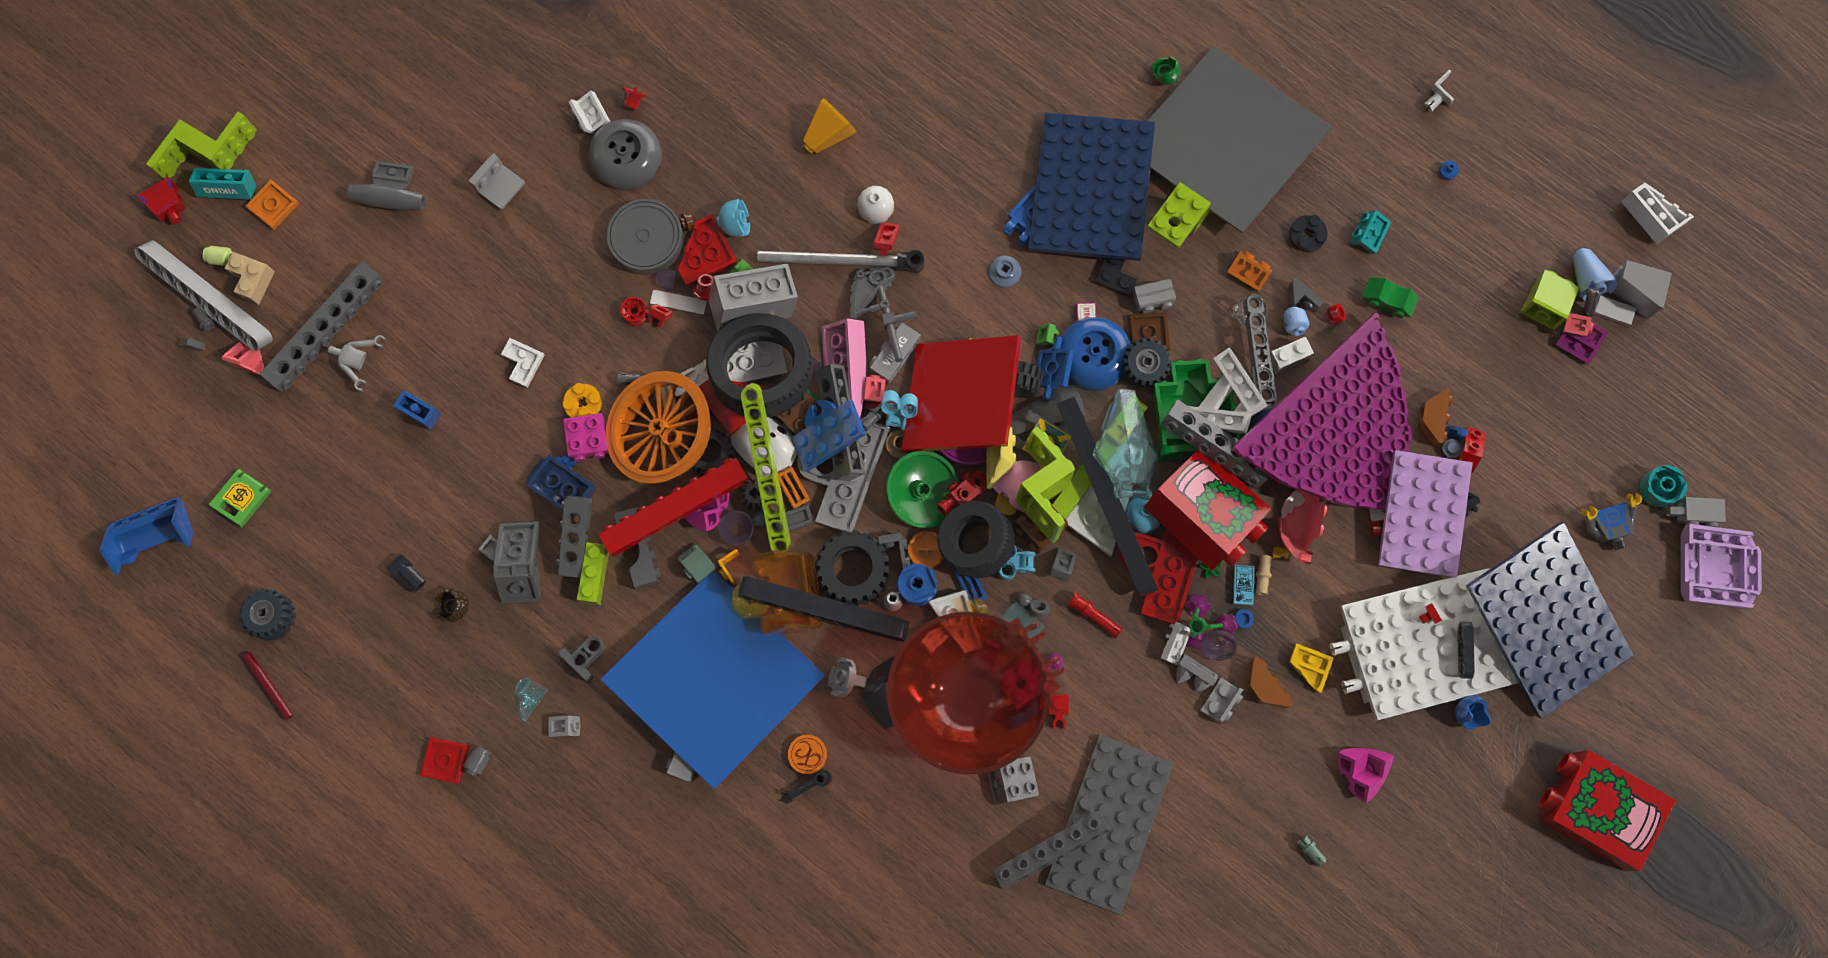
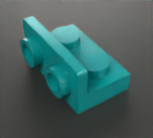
(1370, 231)

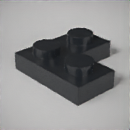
(1113, 279)

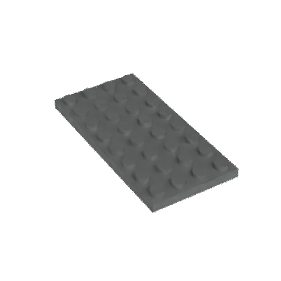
(1127, 792)

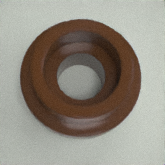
(686, 222)

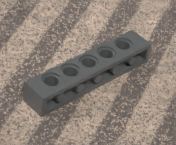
(834, 388)
(1211, 441)
(1051, 850)

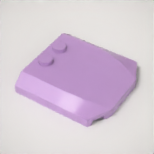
(1720, 566)

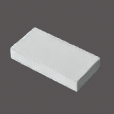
(1614, 311)

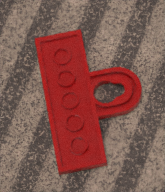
(1172, 576)

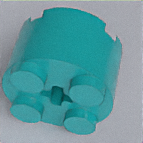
(1662, 486)

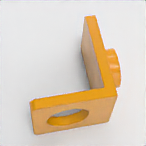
(724, 560)

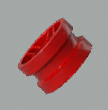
(636, 304)

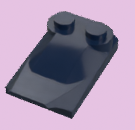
(556, 482)

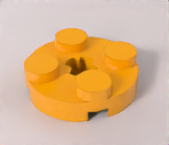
(579, 392)

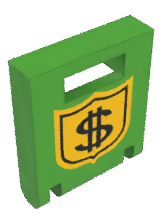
(242, 494)

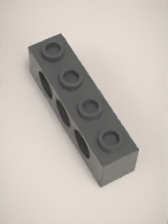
(581, 507)

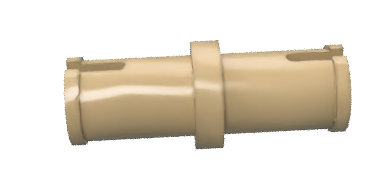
(1263, 575)

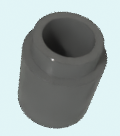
(477, 761)

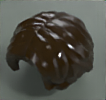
(452, 605)

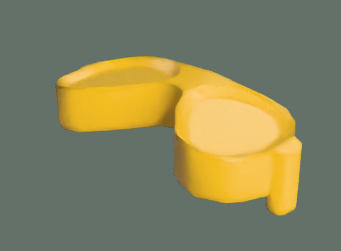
(1280, 552)

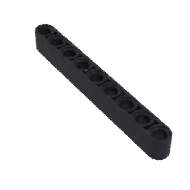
(823, 608)

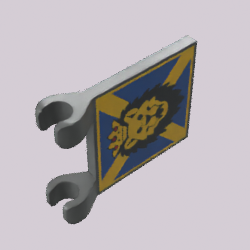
(1056, 434)

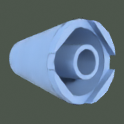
(1592, 273)

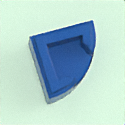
(1456, 432)

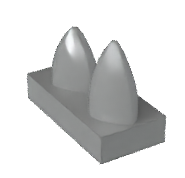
(1189, 667)

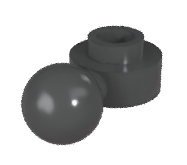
(1038, 608)

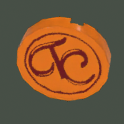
(807, 754)

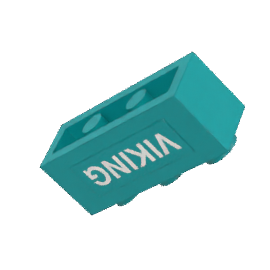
(222, 183)

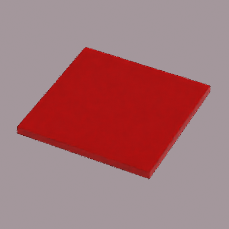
(962, 394)

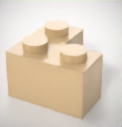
(253, 277)

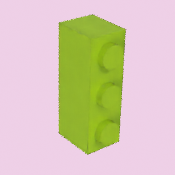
(593, 574)

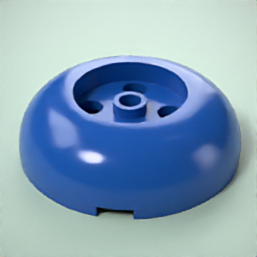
(1093, 374)

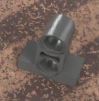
(590, 657)

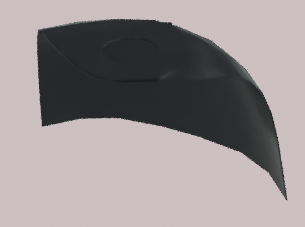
(876, 694)

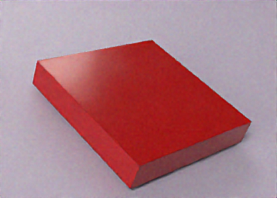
(444, 760)

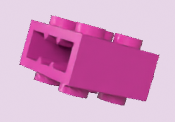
(586, 437)

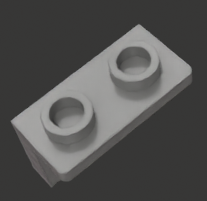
(1221, 701)

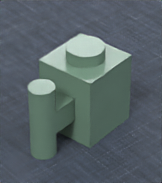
(696, 563)

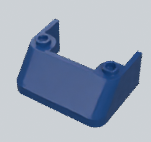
(144, 530)

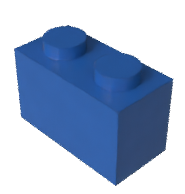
(417, 409)

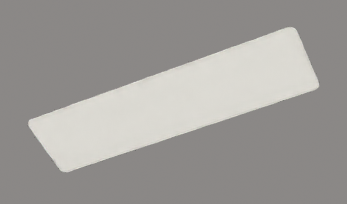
(678, 301)

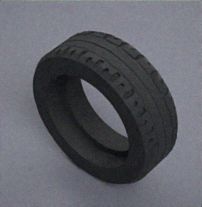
(754, 329)

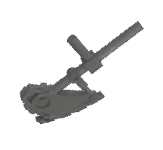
(865, 288)

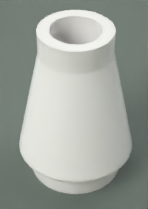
(893, 606)

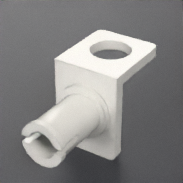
(1440, 94)

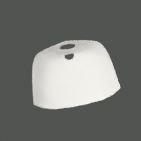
(782, 444)

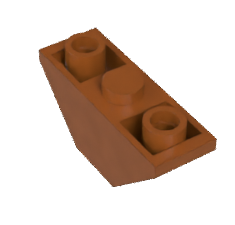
(1435, 416)
(1265, 686)

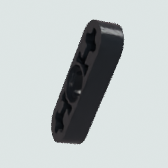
(1465, 641)

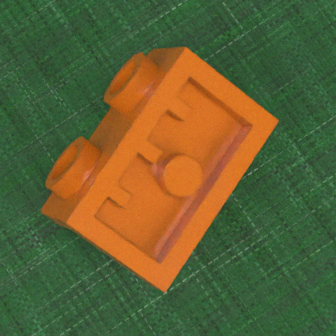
(1249, 270)

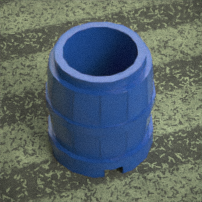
(911, 594)

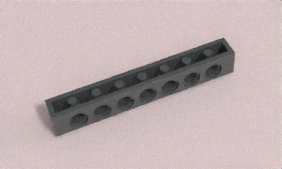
(313, 326)

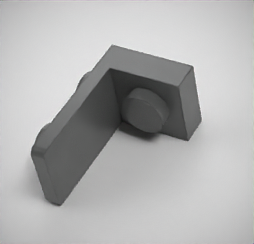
(891, 540)

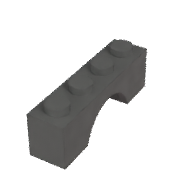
(643, 571)

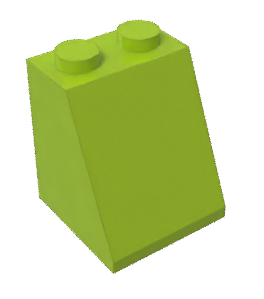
(1550, 299)

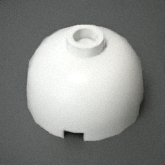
(875, 204)

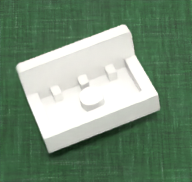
(589, 112)

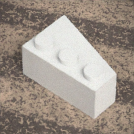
(1654, 212)

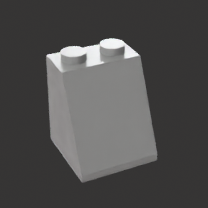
(1642, 287)

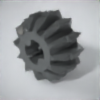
(748, 498)

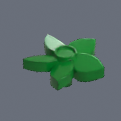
(1215, 572)

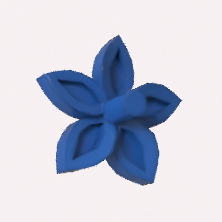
(566, 461)

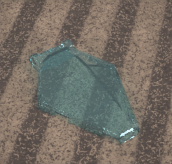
(1127, 447)

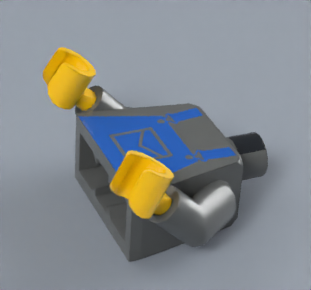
(1613, 522)

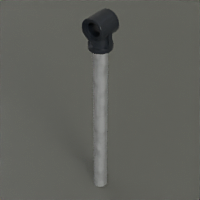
(901, 261)

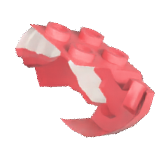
(1301, 523)

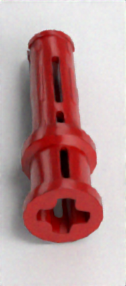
(1086, 609)

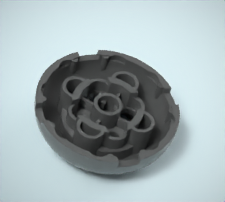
(630, 172)

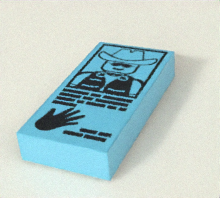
(1243, 585)

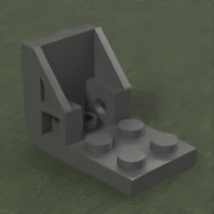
(516, 562)

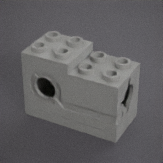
(752, 292)

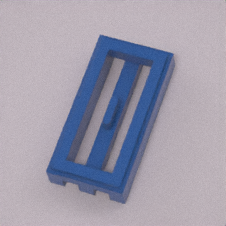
(984, 597)

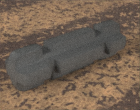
(1590, 302)

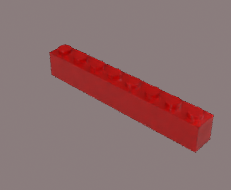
(673, 507)

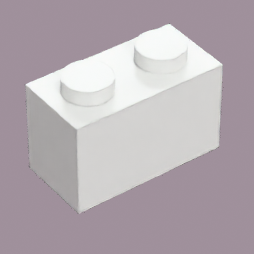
(1291, 355)

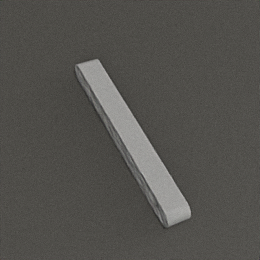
(203, 295)

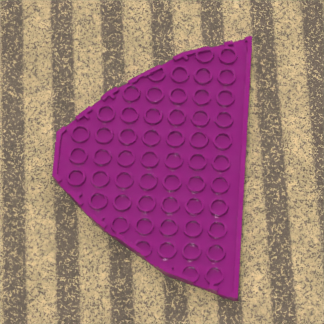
(1338, 425)

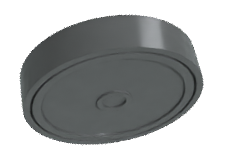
(645, 236)

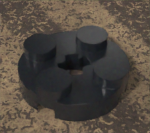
(1313, 224)

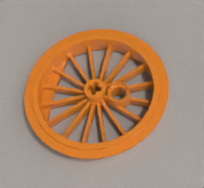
(629, 405)

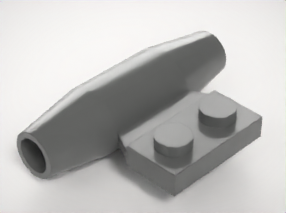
(388, 188)

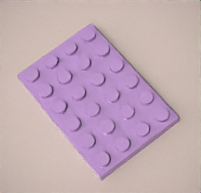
(1425, 513)

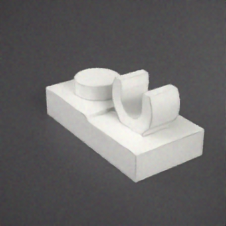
(1176, 643)

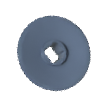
(1001, 278)

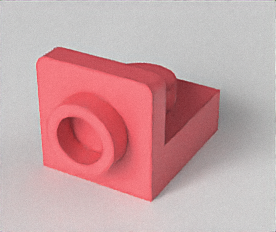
(1578, 325)
(874, 388)

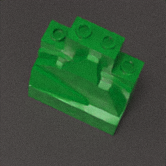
(1190, 384)

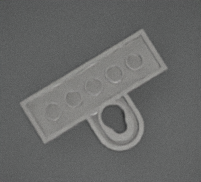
(845, 498)

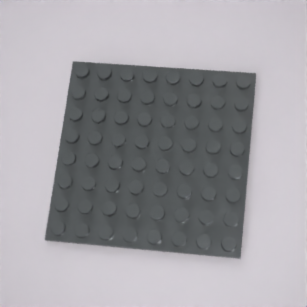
(1232, 138)

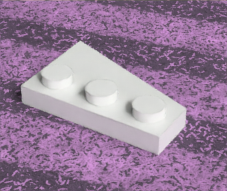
(951, 604)

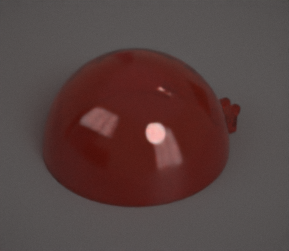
(970, 692)

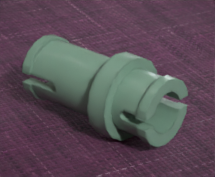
(1311, 850)

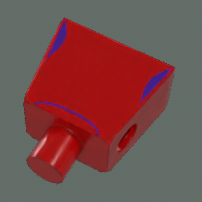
(164, 200)

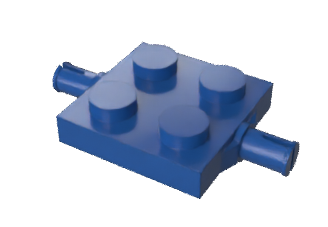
(1056, 367)

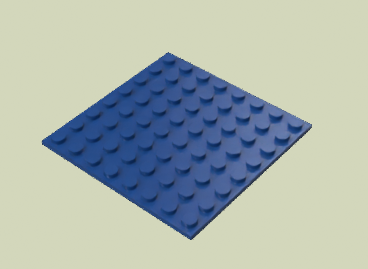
(712, 680)

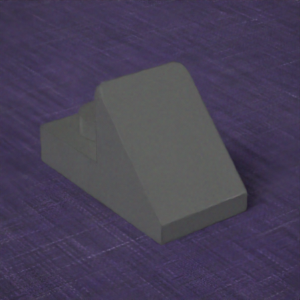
(1300, 292)
(1063, 565)

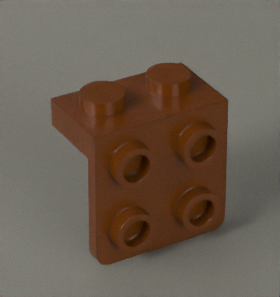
(795, 417)
(1027, 529)

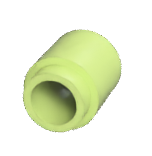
(217, 255)

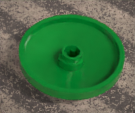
(917, 486)

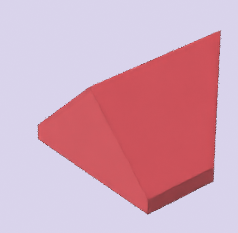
(244, 359)

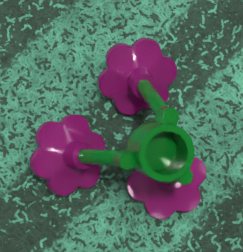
(1199, 606)

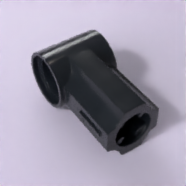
(404, 570)

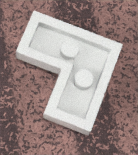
(526, 359)

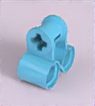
(898, 411)
(1018, 564)

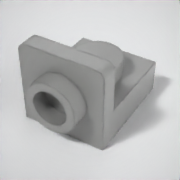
(564, 726)

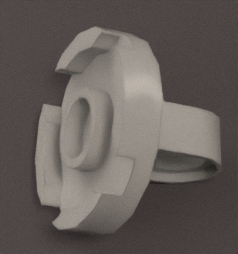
(844, 677)

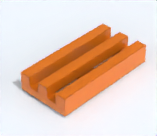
(800, 486)

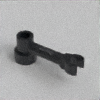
(810, 784)

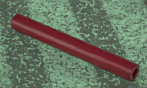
(268, 686)

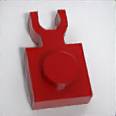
(1059, 706)

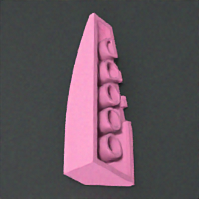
(846, 346)

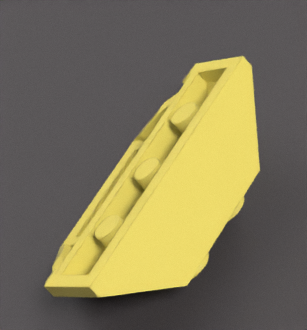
(999, 461)

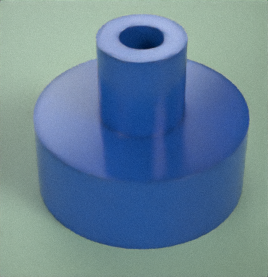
(1448, 170)

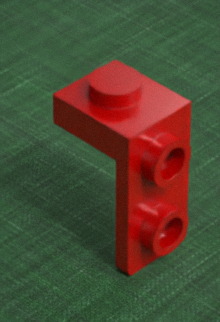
(1473, 447)

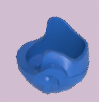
(1472, 712)

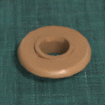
(891, 446)

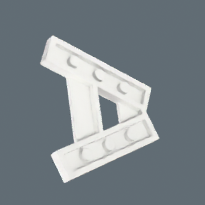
(1233, 378)

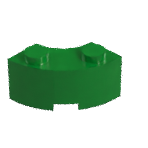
(1390, 297)

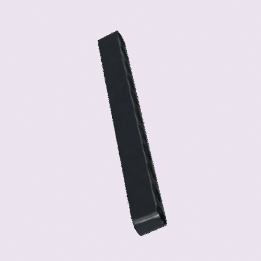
(1109, 503)

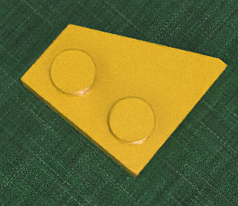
(1311, 666)

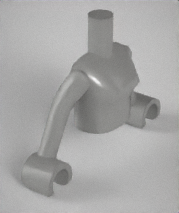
(354, 358)

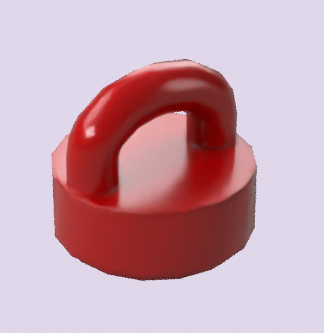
(1337, 313)

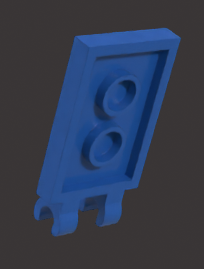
(1022, 217)

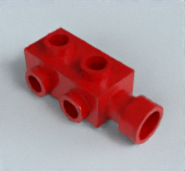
(965, 486)

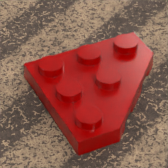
(705, 251)
(729, 419)

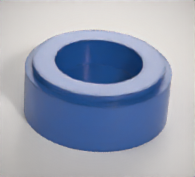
(1243, 618)

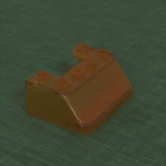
(792, 571)

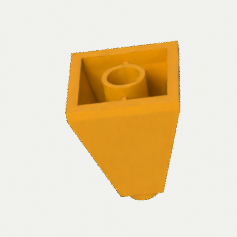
(826, 128)

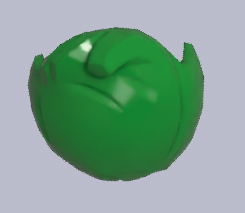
(1166, 70)

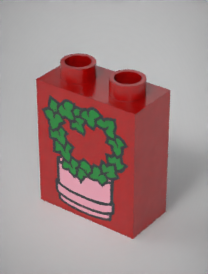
(1209, 510)
(1605, 809)

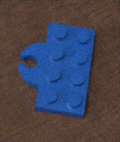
(827, 433)

